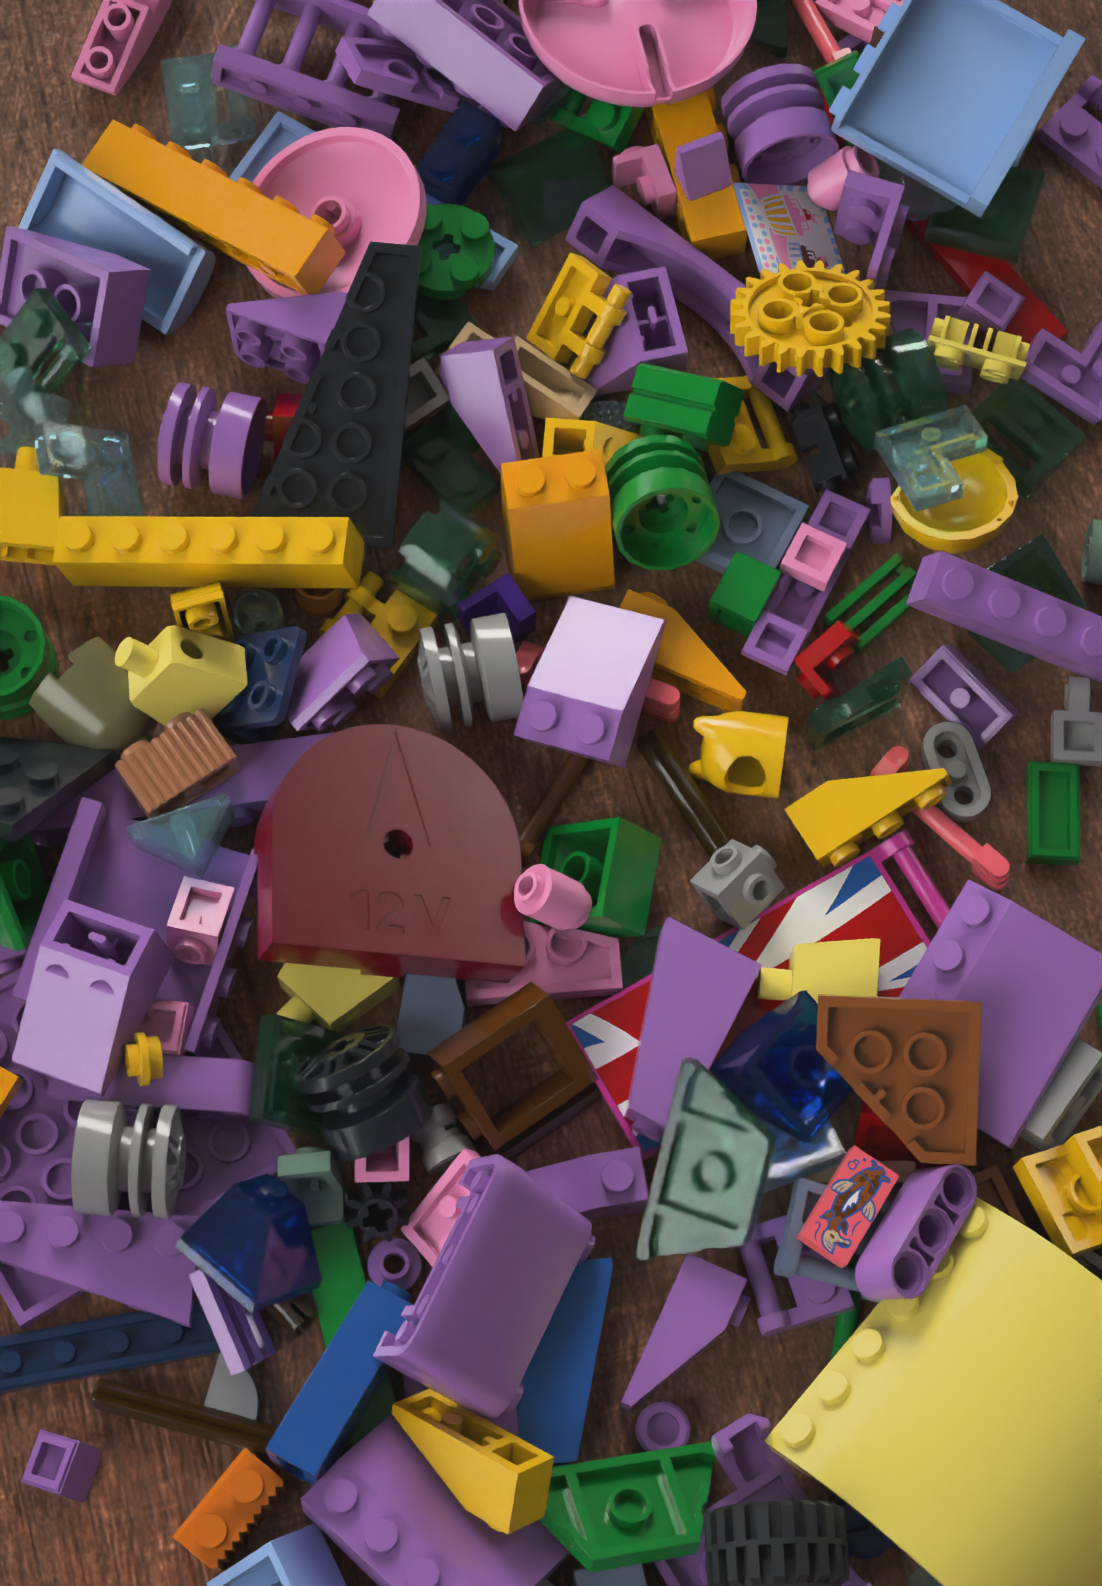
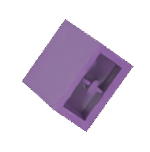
(647, 334)
(338, 672)

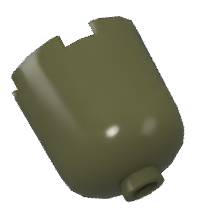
(92, 702)

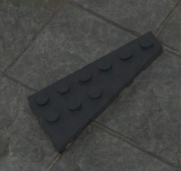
(352, 418)
(42, 779)

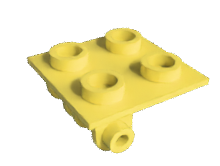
(1004, 361)

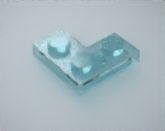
(922, 453)
(96, 457)

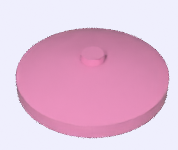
(355, 184)

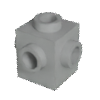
(738, 883)

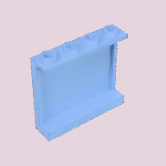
(953, 93)

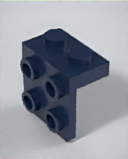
(271, 674)

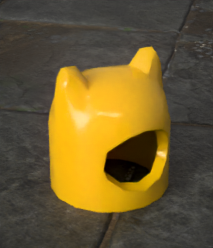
(742, 752)

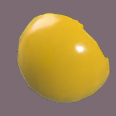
(968, 521)

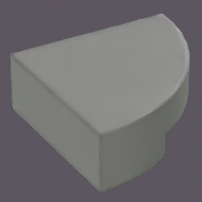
(232, 1393)

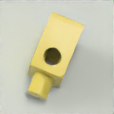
(182, 673)
(824, 968)
(331, 994)

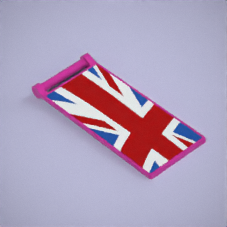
(841, 906)

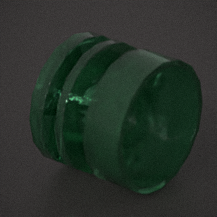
(889, 389)

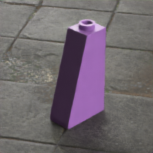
(687, 1014)

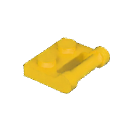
(745, 451)

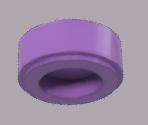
(662, 1427)

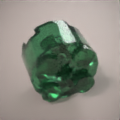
(445, 558)

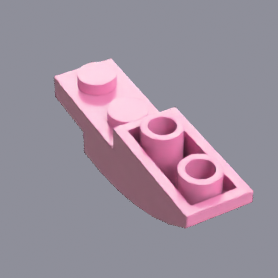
(118, 42)

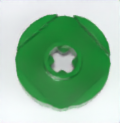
(461, 271)

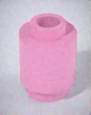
(828, 177)
(552, 898)

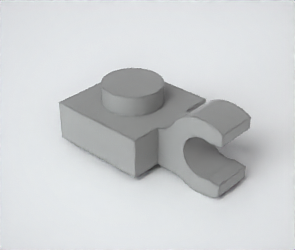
(1076, 731)

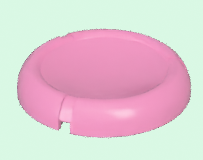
(638, 48)

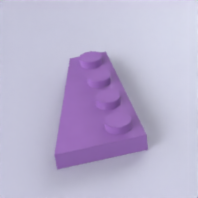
(103, 1255)

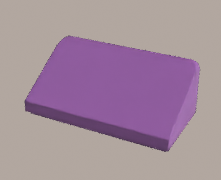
(964, 695)

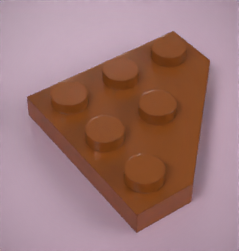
(911, 1066)

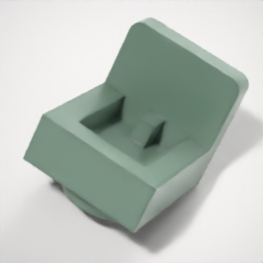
(317, 1182)

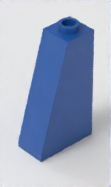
(563, 1365)
(338, 1387)

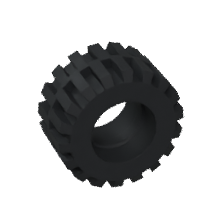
(776, 1544)

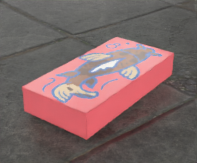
(847, 1207)

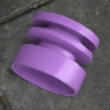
(778, 124)
(201, 439)

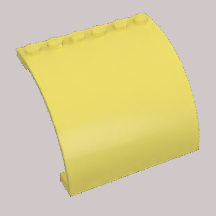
(971, 1414)

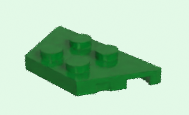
(631, 1506)

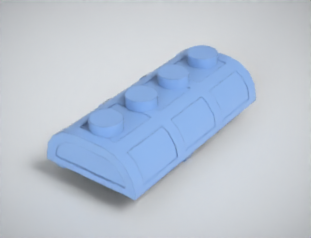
(94, 213)

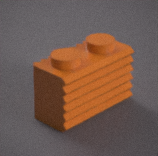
(231, 1511)

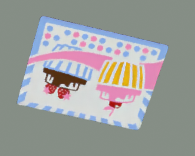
(786, 226)

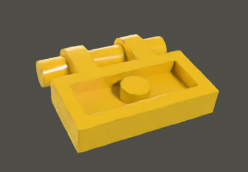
(568, 310)
(395, 621)

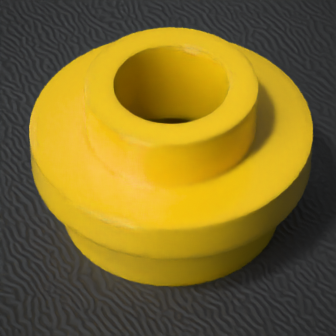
(144, 1058)

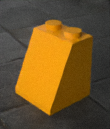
(558, 524)

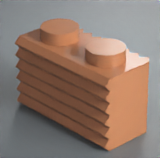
(177, 764)

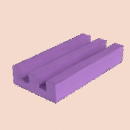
(237, 1331)

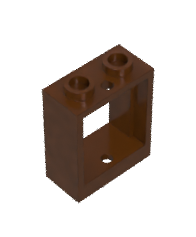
(485, 1033)

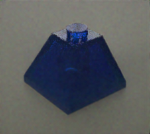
(781, 1073)
(255, 1244)

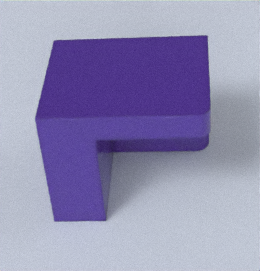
(496, 598)

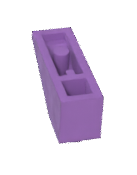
(491, 397)
(598, 1183)
(689, 1323)

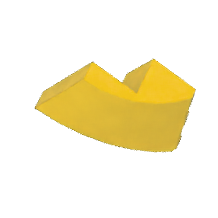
(1067, 1191)

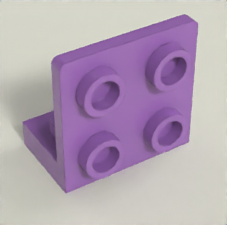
(872, 215)

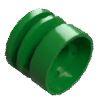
(661, 502)
(28, 656)

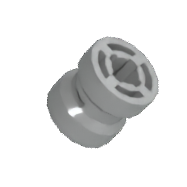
(441, 1139)

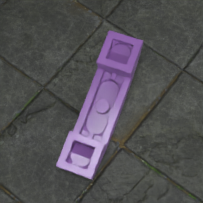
(796, 605)

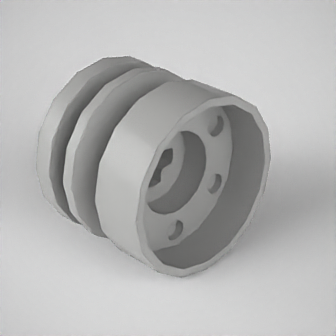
(471, 672)
(129, 1159)

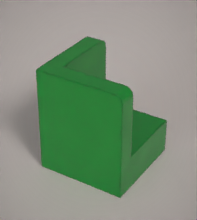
(743, 594)

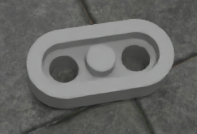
(963, 769)

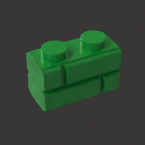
(683, 406)

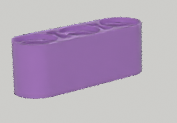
(200, 1086)
(916, 1233)

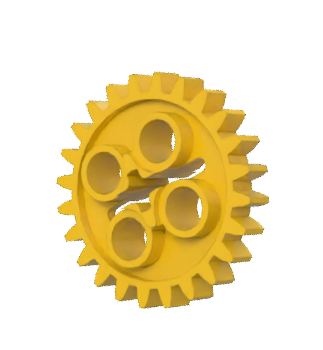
(810, 318)

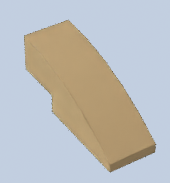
(548, 385)

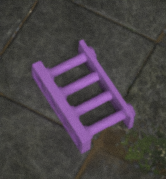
(285, 84)

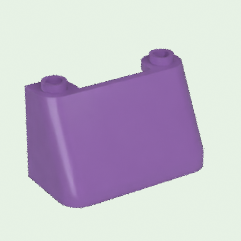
(490, 1289)

